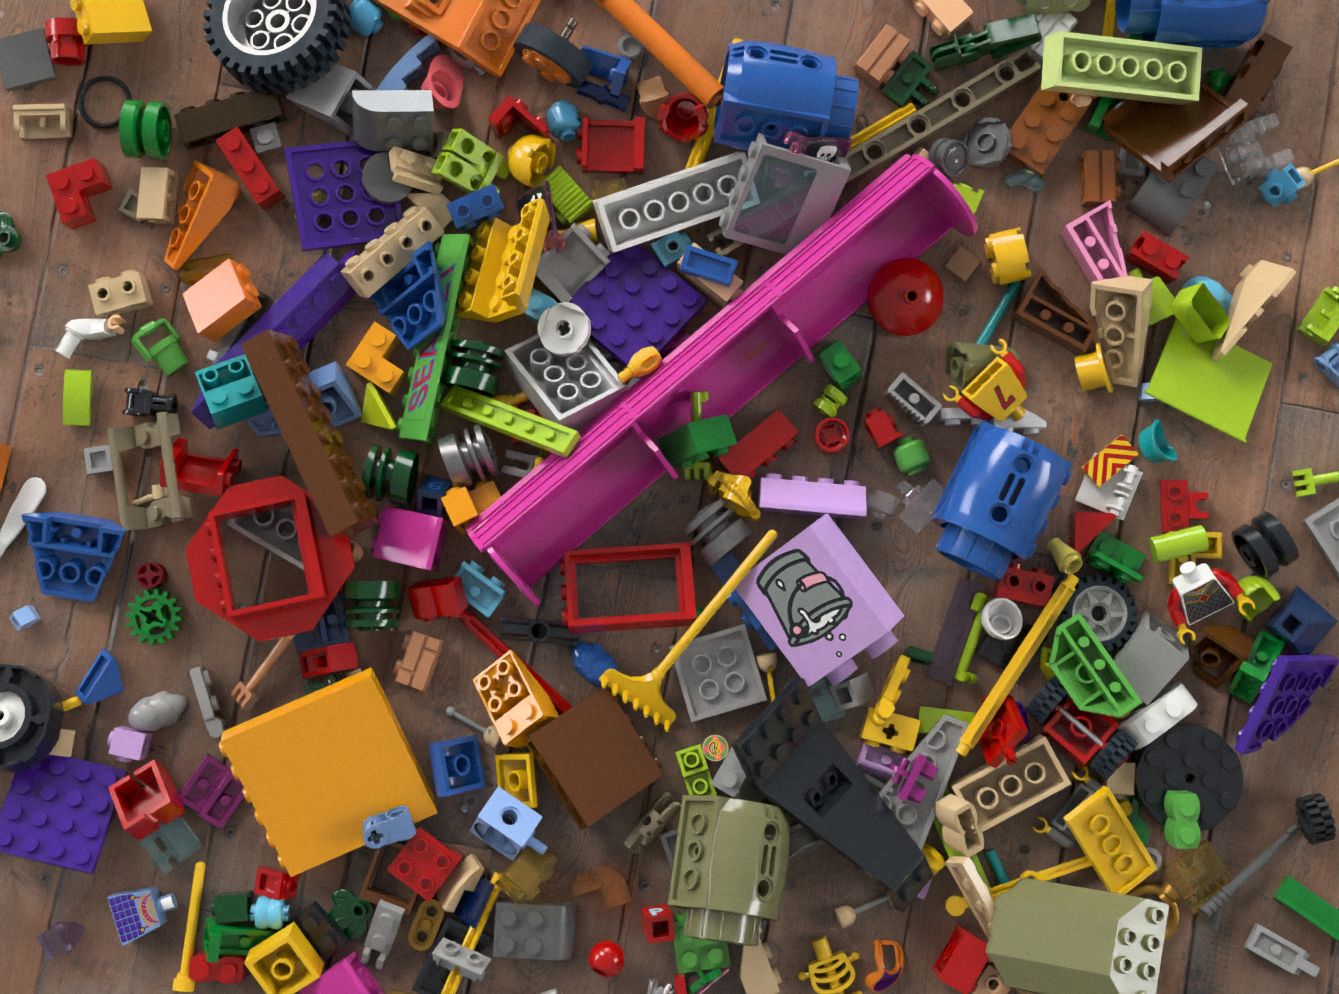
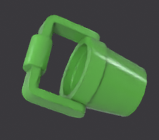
(167, 352)

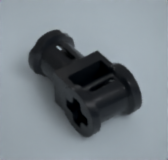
(145, 403)

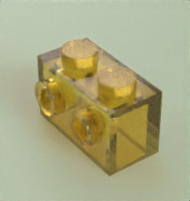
(526, 873)

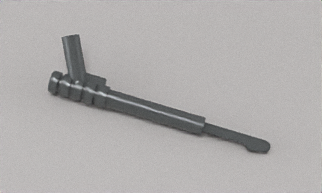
(1213, 907)

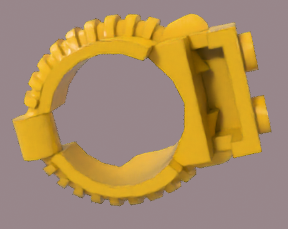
(736, 492)

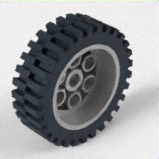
(276, 40)

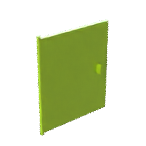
(1213, 392)

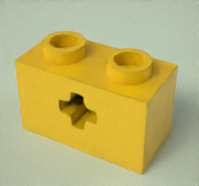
(903, 738)

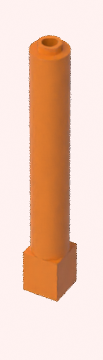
(666, 50)

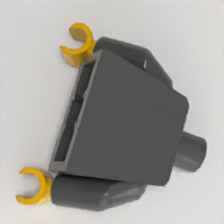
(1060, 831)

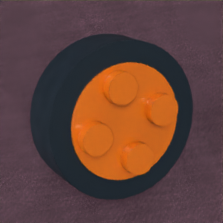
(553, 53)

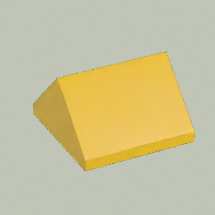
(519, 777)

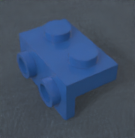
(475, 206)

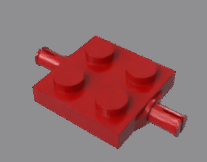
(1003, 734)

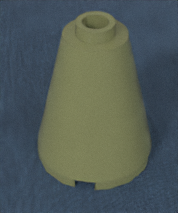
(968, 360)

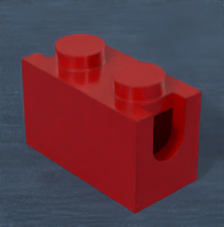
(1156, 257)

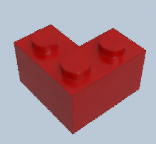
(74, 186)

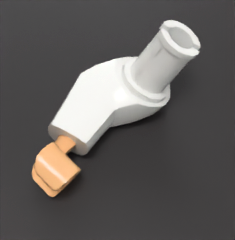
(90, 330)

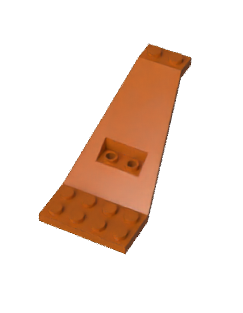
(474, 28)

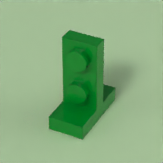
(1256, 669)
(230, 939)

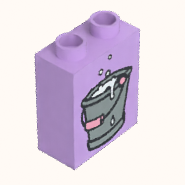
(821, 603)

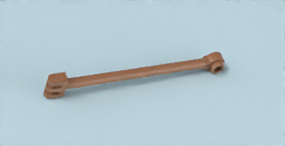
(245, 693)

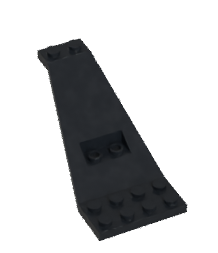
(814, 780)

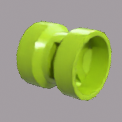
(829, 401)

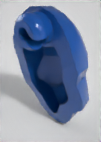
(592, 661)

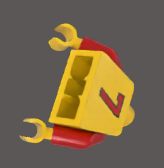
(995, 390)

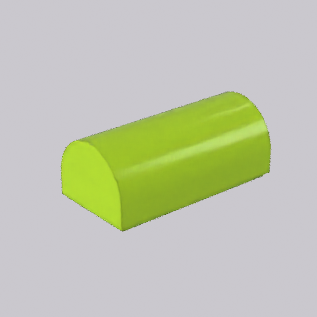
(1178, 543)

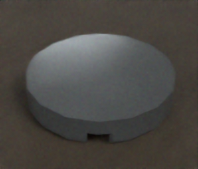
(988, 143)
(378, 180)

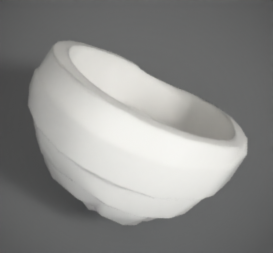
(1002, 619)

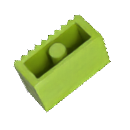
(567, 197)

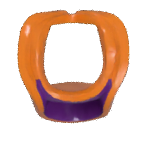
(884, 979)

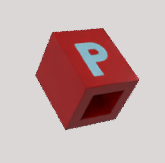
(657, 924)

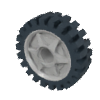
(1116, 606)

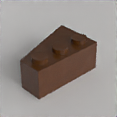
(1256, 72)
(1054, 315)

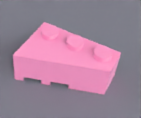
(1096, 244)

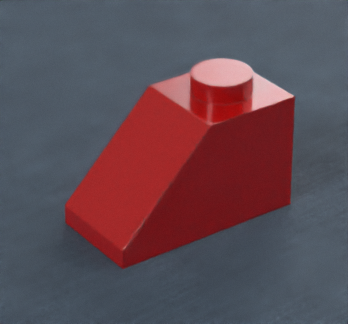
(328, 660)

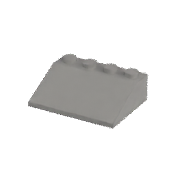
(564, 388)

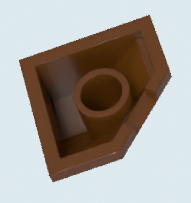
(1219, 653)

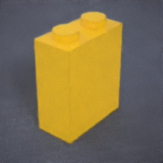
(111, 21)

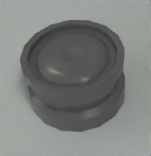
(949, 156)

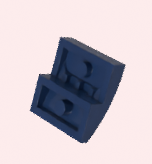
(327, 631)

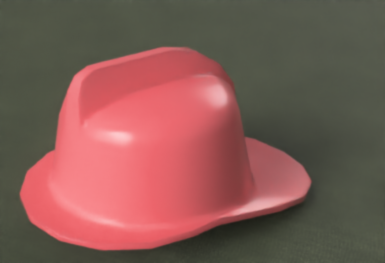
(445, 82)

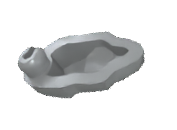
(157, 711)

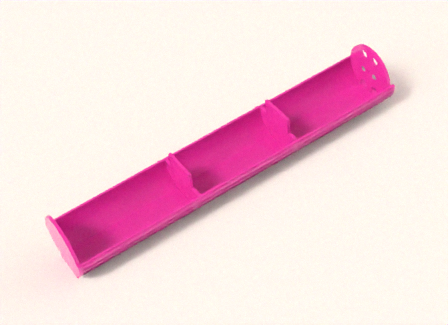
(785, 308)

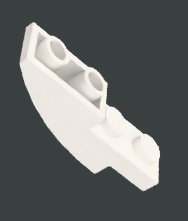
(1029, 423)

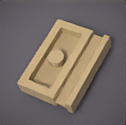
(414, 170)

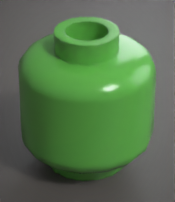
(911, 456)

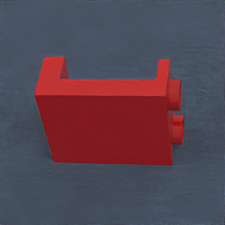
(612, 146)
(202, 472)

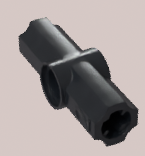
(522, 630)

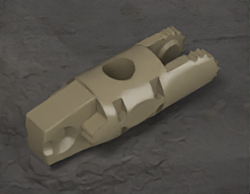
(652, 823)

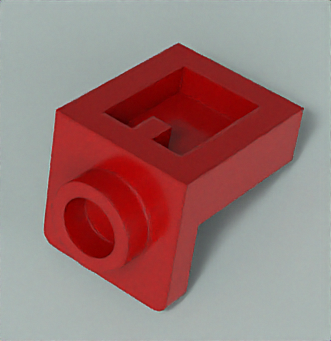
(275, 883)

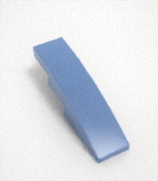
(410, 65)

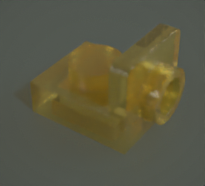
(608, 188)

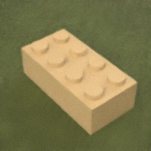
(1012, 788)

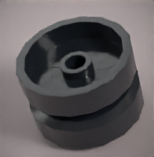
(1265, 545)

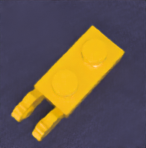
(890, 693)

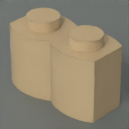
(959, 825)

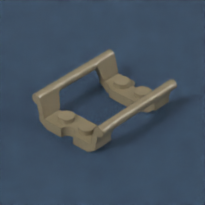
(149, 436)

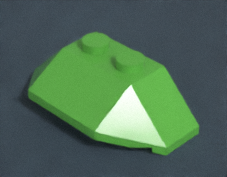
(1089, 671)

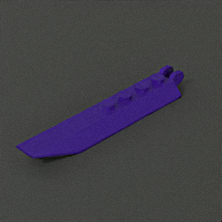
(298, 313)

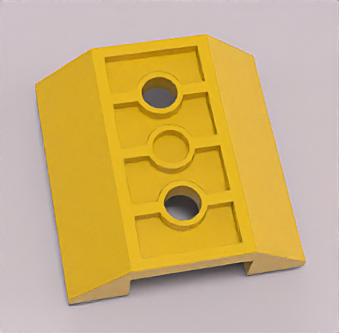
(504, 266)

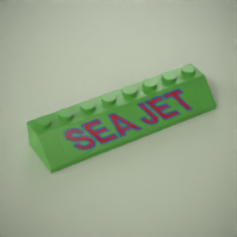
(426, 377)

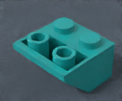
(231, 391)

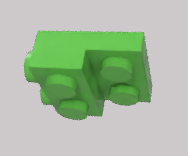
(695, 953)

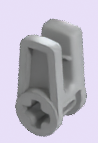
(521, 457)

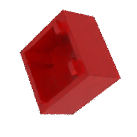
(962, 960)

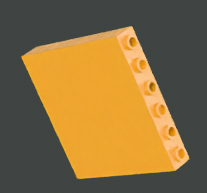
(325, 769)

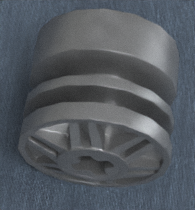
(468, 456)
(716, 531)

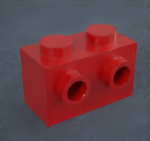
(1025, 586)

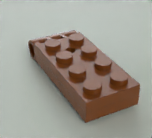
(1043, 129)

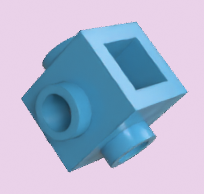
(1281, 185)

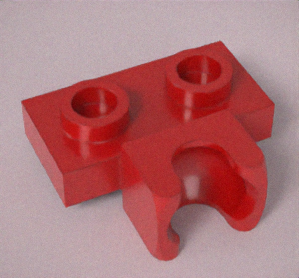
(1179, 505)

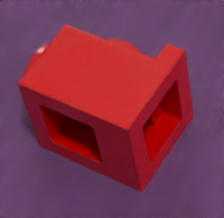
(881, 428)

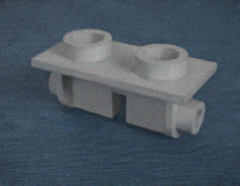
(452, 955)

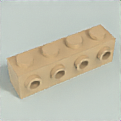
(392, 251)

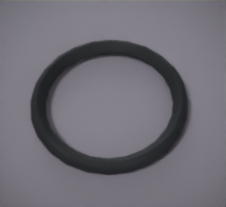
(84, 90)

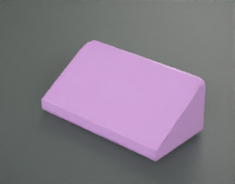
(877, 761)

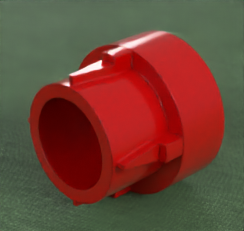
(65, 42)

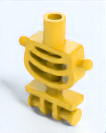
(826, 959)

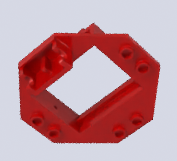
(325, 561)

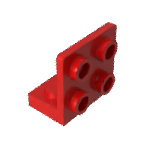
(508, 112)
(424, 863)

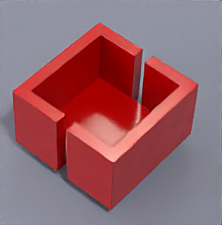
(146, 807)

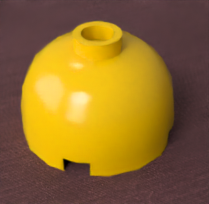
(530, 158)

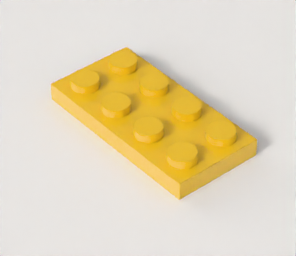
(1110, 842)

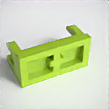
(1322, 318)

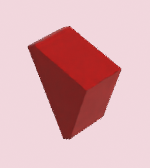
(1086, 526)

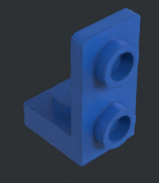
(610, 67)

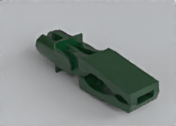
(997, 39)

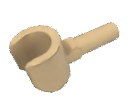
(157, 493)

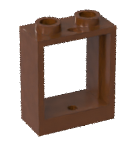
(374, 894)

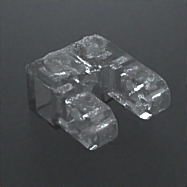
(1243, 154)

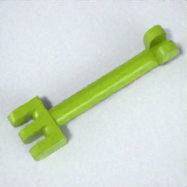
(696, 414)
(1311, 481)
(962, 673)

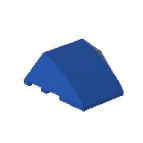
(414, 299)
(72, 552)

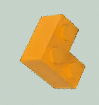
(372, 356)
(466, 506)

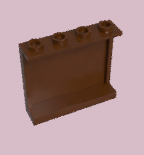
(1173, 135)
(594, 757)

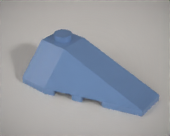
(336, 395)

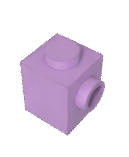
(129, 744)

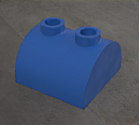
(456, 765)

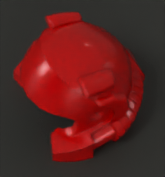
(683, 117)

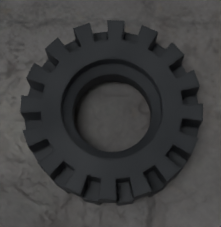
(1315, 818)

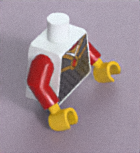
(1200, 594)

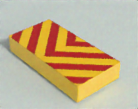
(1109, 461)

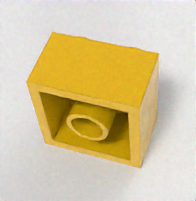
(284, 962)

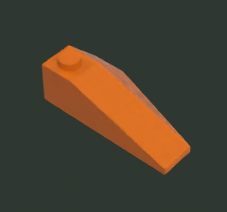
(206, 203)

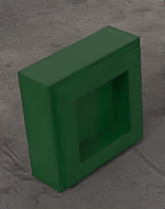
(919, 655)

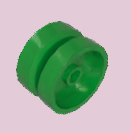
(145, 129)

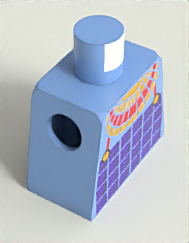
(139, 911)

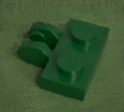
(907, 79)

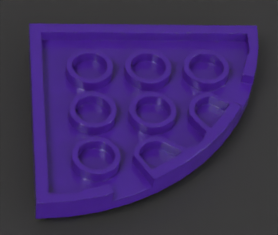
(1283, 698)

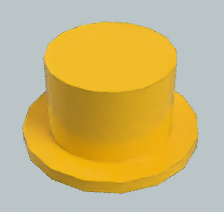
(1093, 370)

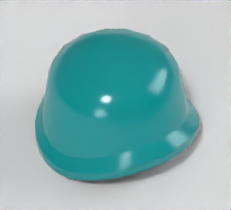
(1154, 444)

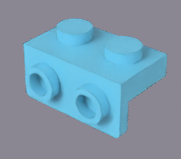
(481, 591)

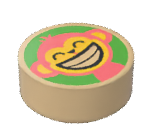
(715, 747)

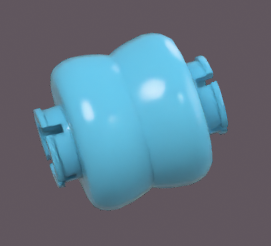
(269, 913)

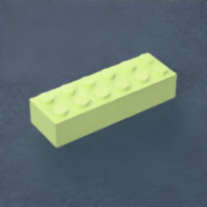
(1121, 68)

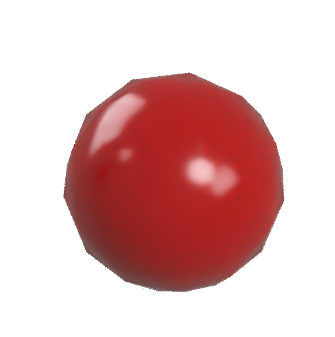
(606, 958)

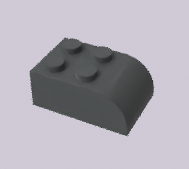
(393, 119)
(1167, 203)
(535, 929)

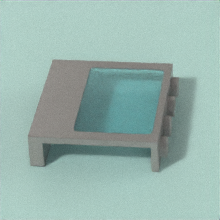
(782, 197)

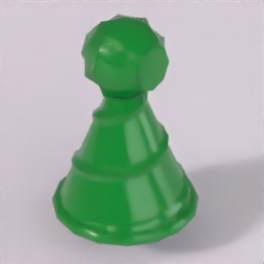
(1218, 79)

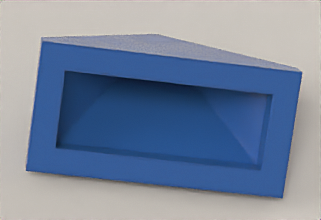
(101, 679)

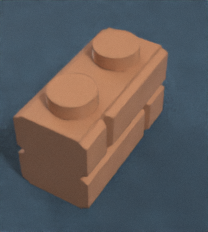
(882, 56)
(419, 660)

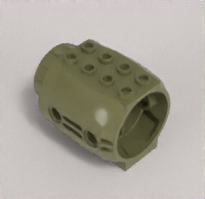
(729, 867)

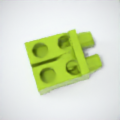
(469, 162)

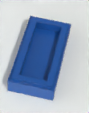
(708, 266)

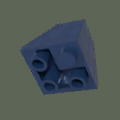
(1300, 622)

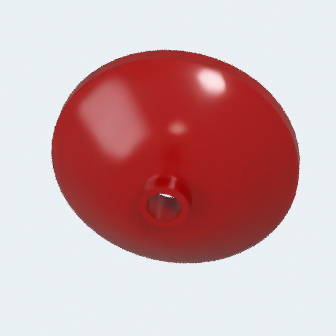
(889, 297)

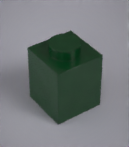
(232, 906)

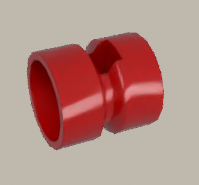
(831, 436)

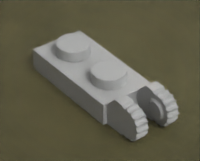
(208, 703)
(382, 932)

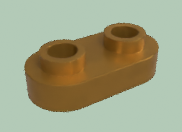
(425, 922)

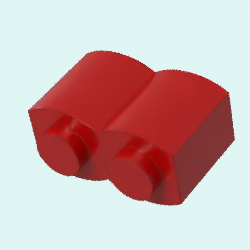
(437, 598)
(228, 969)

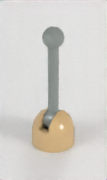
(490, 734)
(846, 914)

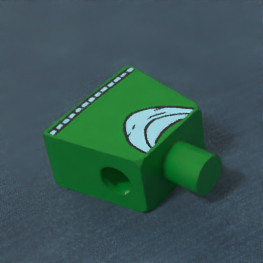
(838, 365)

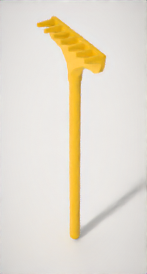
(645, 689)

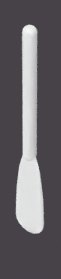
(26, 502)

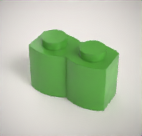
(1182, 812)

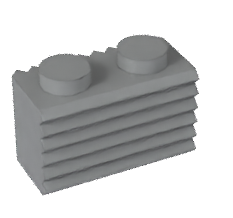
(912, 399)

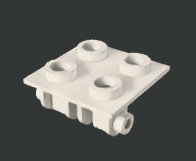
(1114, 494)

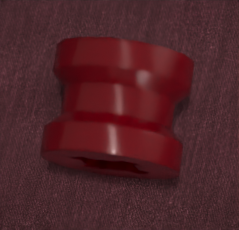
(146, 575)

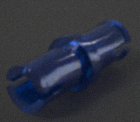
(603, 95)

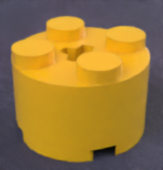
(1008, 256)

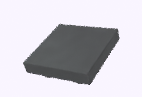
(25, 60)

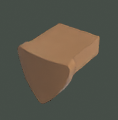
(652, 95)

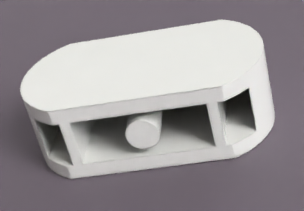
(1160, 715)

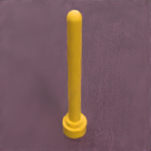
(182, 981)

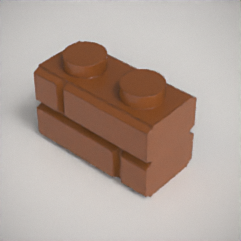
(1098, 177)

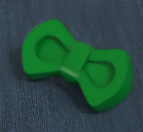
(704, 979)

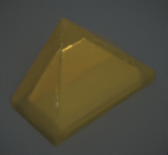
(196, 269)

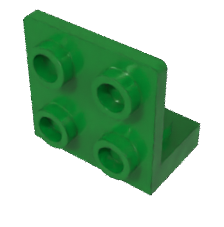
(1115, 557)

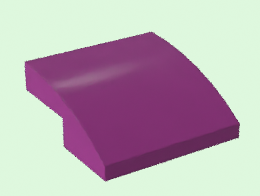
(212, 791)

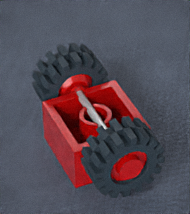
(1080, 732)

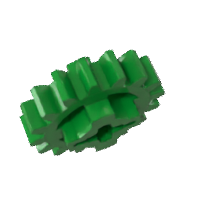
(150, 626)

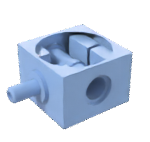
(508, 825)

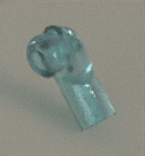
(1025, 178)

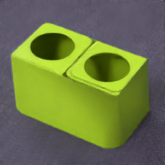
(1208, 308)

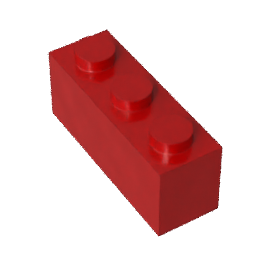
(250, 168)
(760, 446)

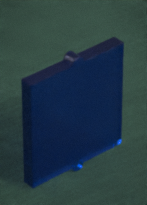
(473, 903)

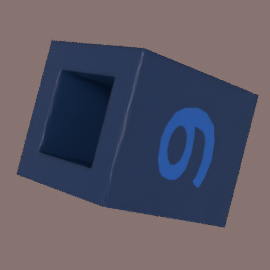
(430, 496)

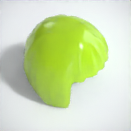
(1261, 593)

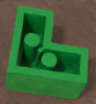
(697, 441)

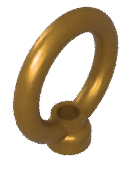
(1167, 895)

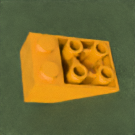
(514, 699)

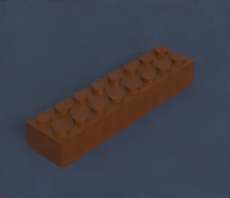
(310, 433)

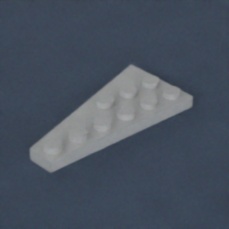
(939, 749)

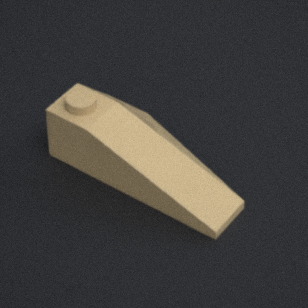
(1254, 290)
(1122, 320)

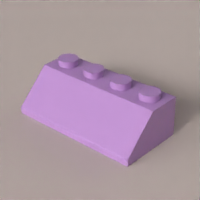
(812, 498)

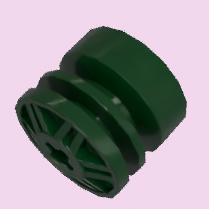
(474, 366)
(385, 474)
(370, 604)

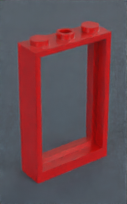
(684, 577)

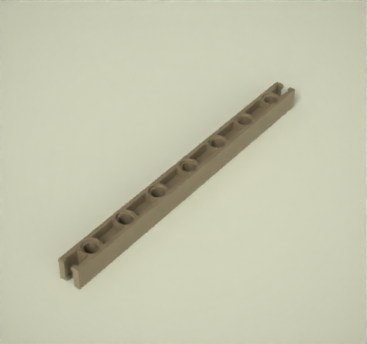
(933, 118)

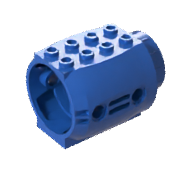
(1192, 22)
(782, 91)
(998, 500)

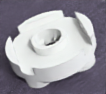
(579, 329)

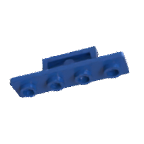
(724, 569)

